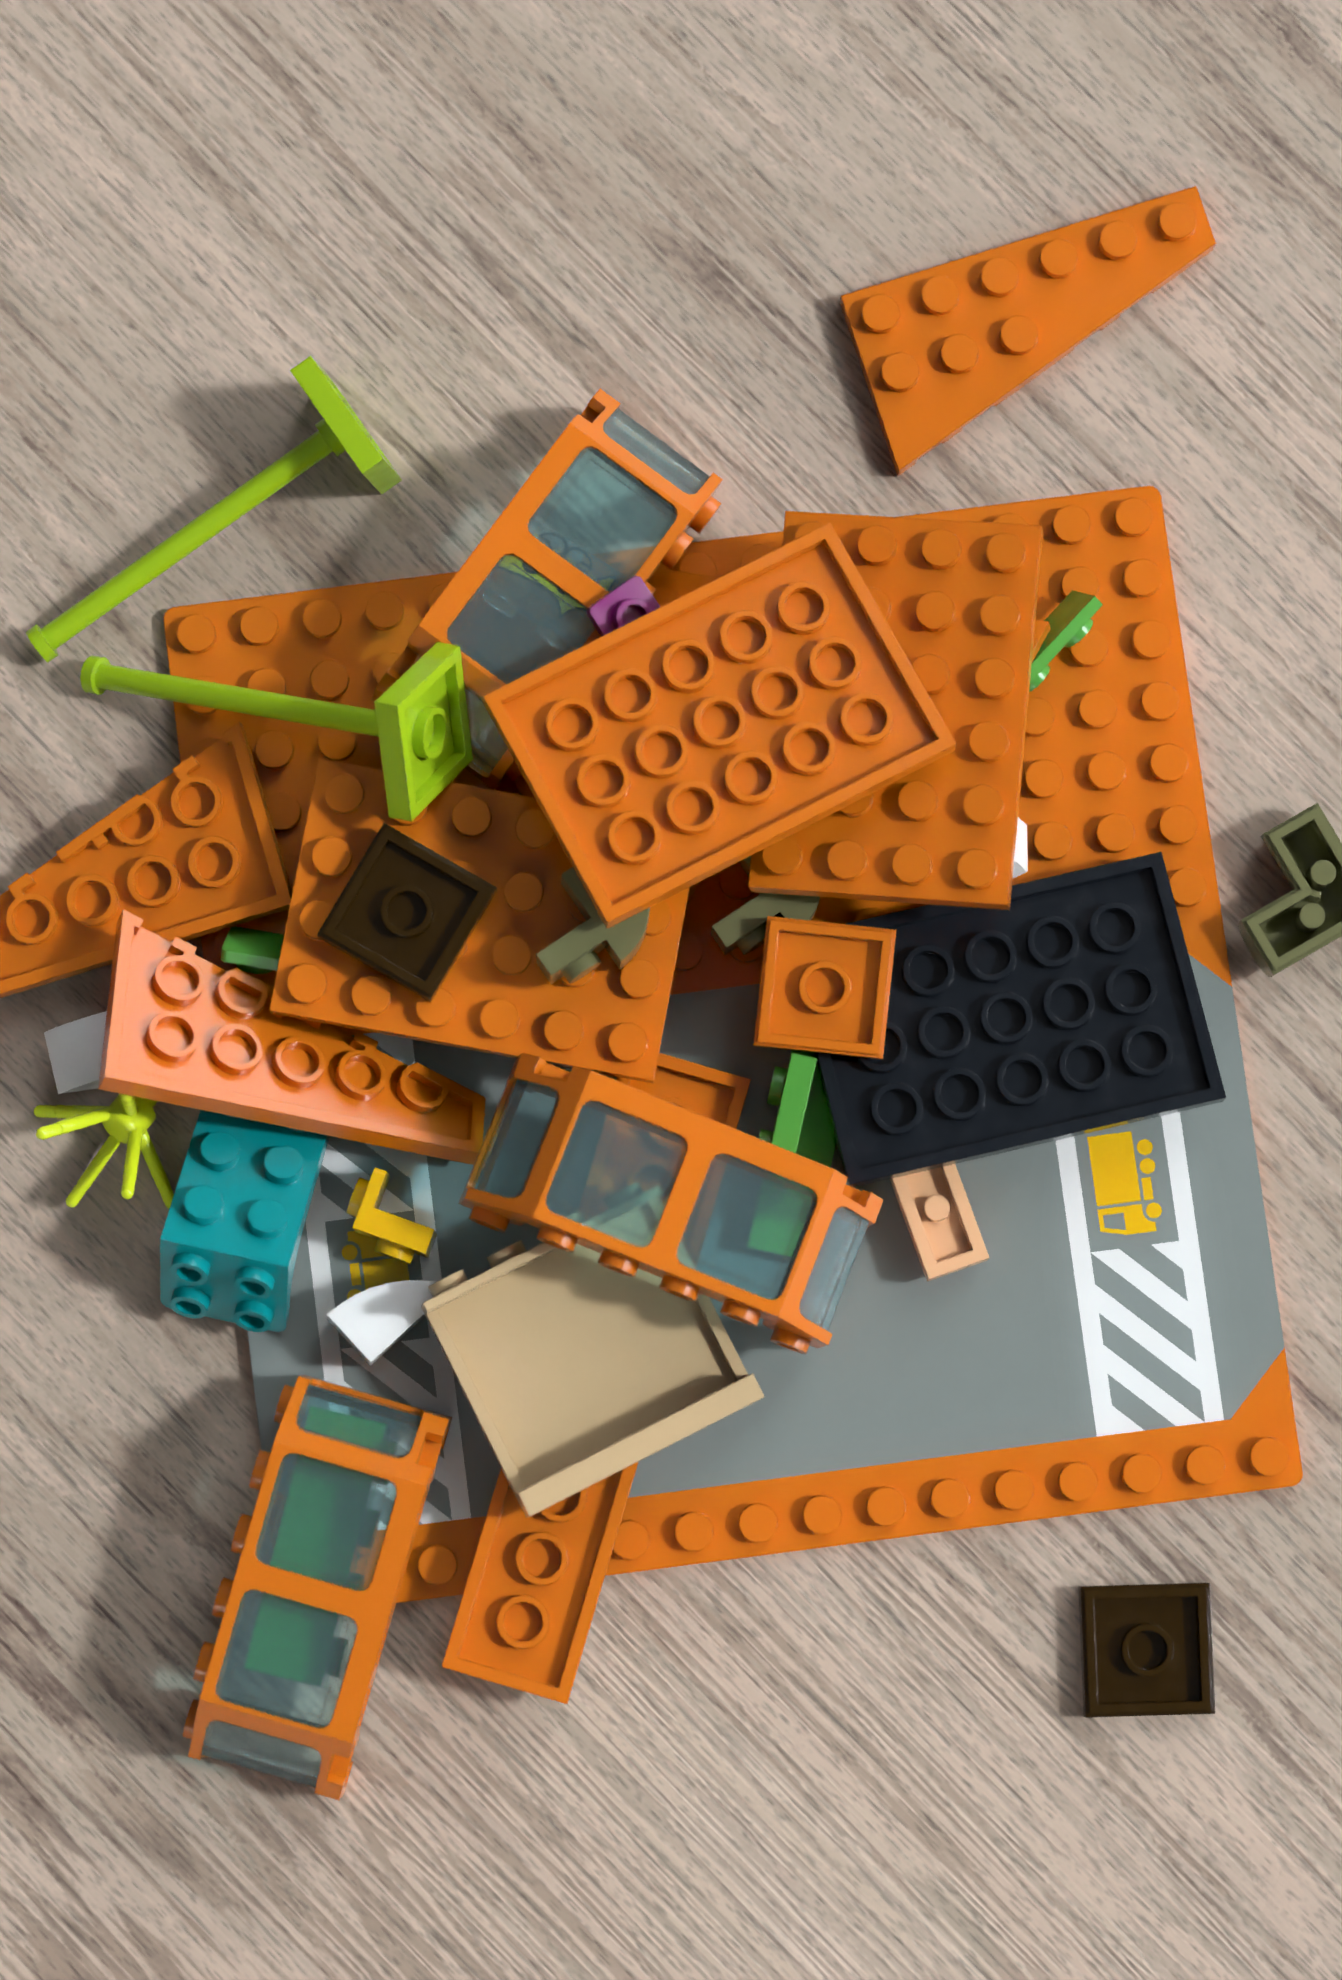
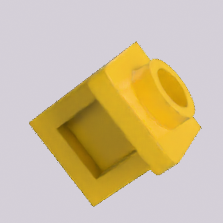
(395, 1235)

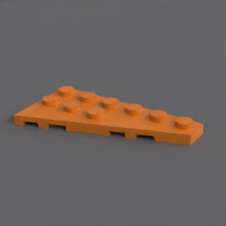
(988, 324)
(210, 1044)

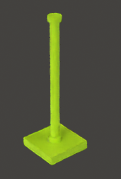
(336, 433)
(417, 719)

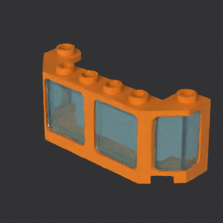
(586, 519)
(671, 1198)
(314, 1583)

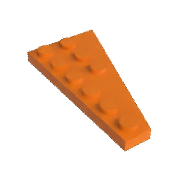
(179, 856)

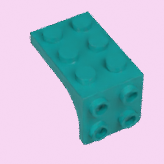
(238, 1221)

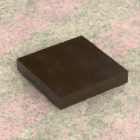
(407, 912)
(1146, 1650)

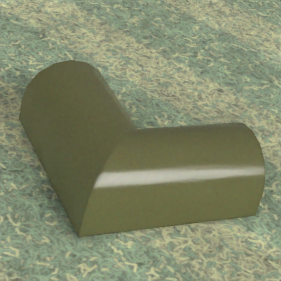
(1310, 913)

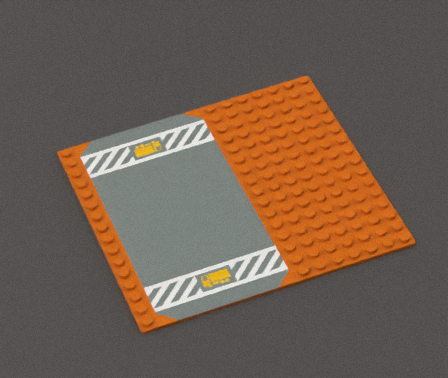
(1129, 1282)

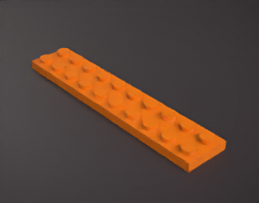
(543, 1573)

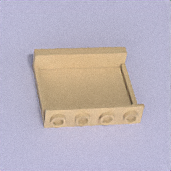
(581, 1366)

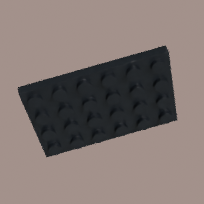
(1026, 1025)

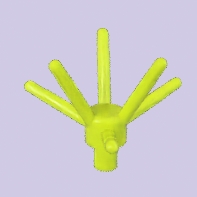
(127, 1123)

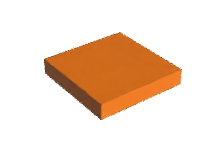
(824, 987)

